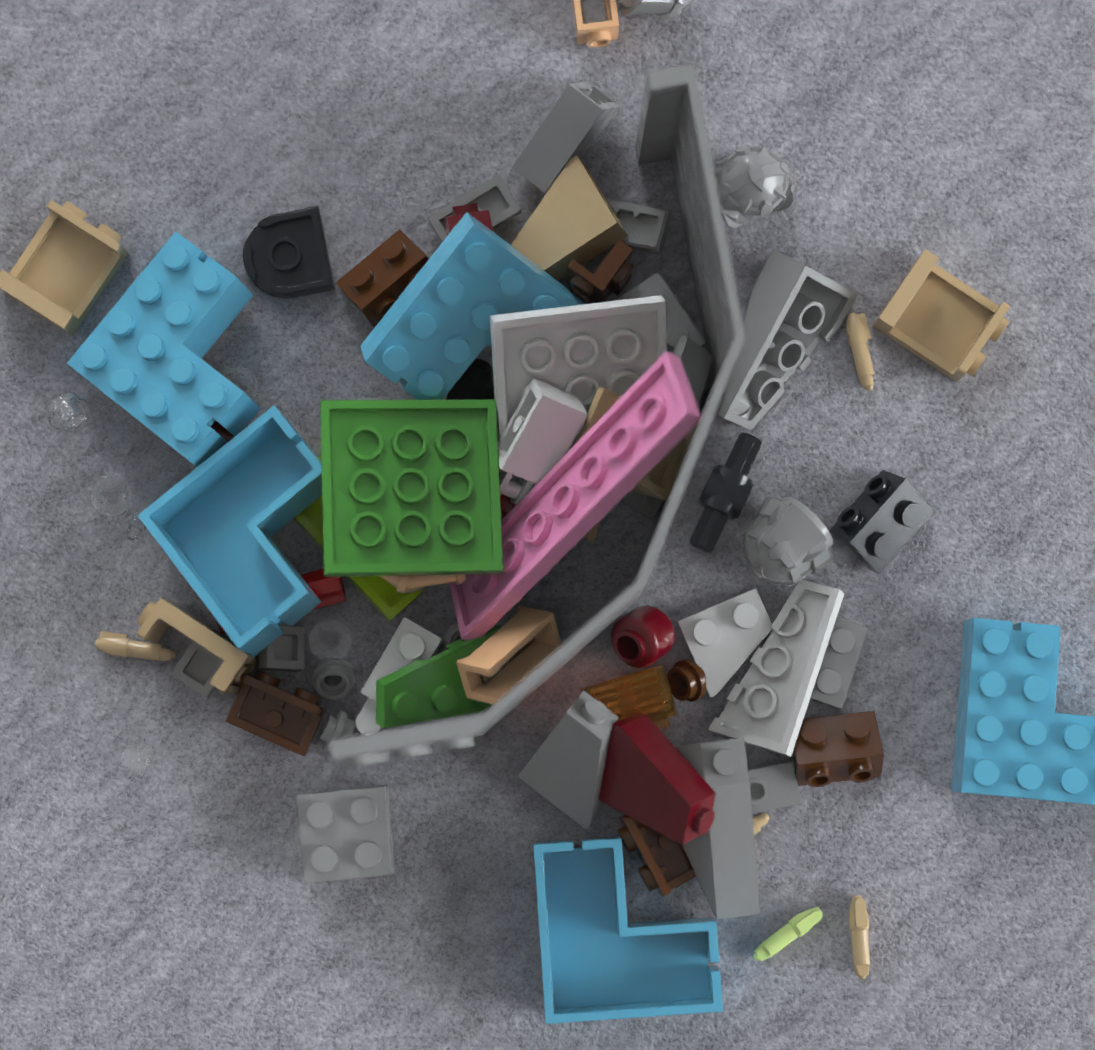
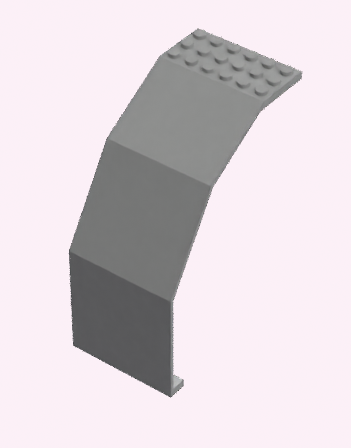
(668, 129)

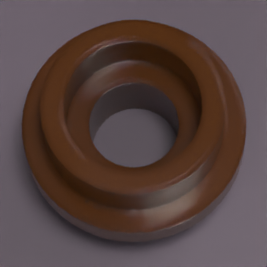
(687, 680)

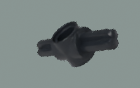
(725, 492)

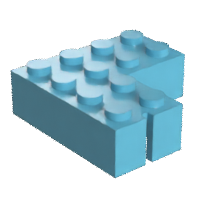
(448, 305)
(154, 345)
(222, 524)
(1007, 719)
(600, 962)

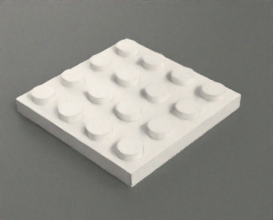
(575, 350)

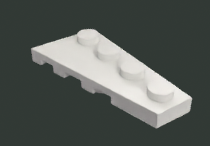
(778, 685)

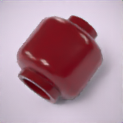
(643, 636)

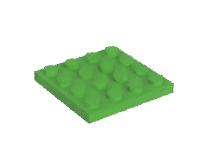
(410, 487)

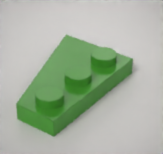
(428, 688)

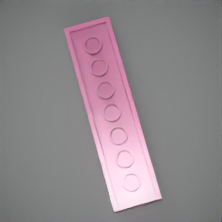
(580, 491)

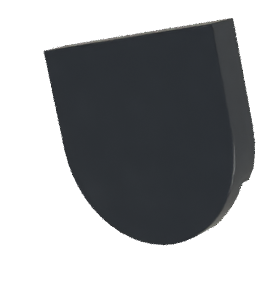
(289, 255)

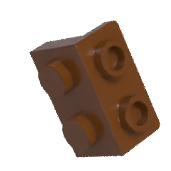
(383, 276)
(609, 277)
(276, 713)
(838, 749)
(663, 858)

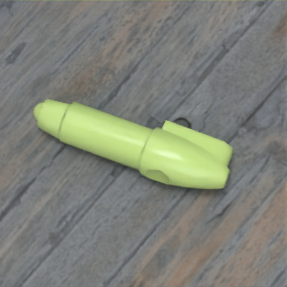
(793, 929)

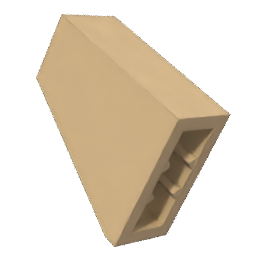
(569, 223)

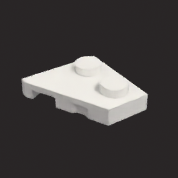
(725, 636)

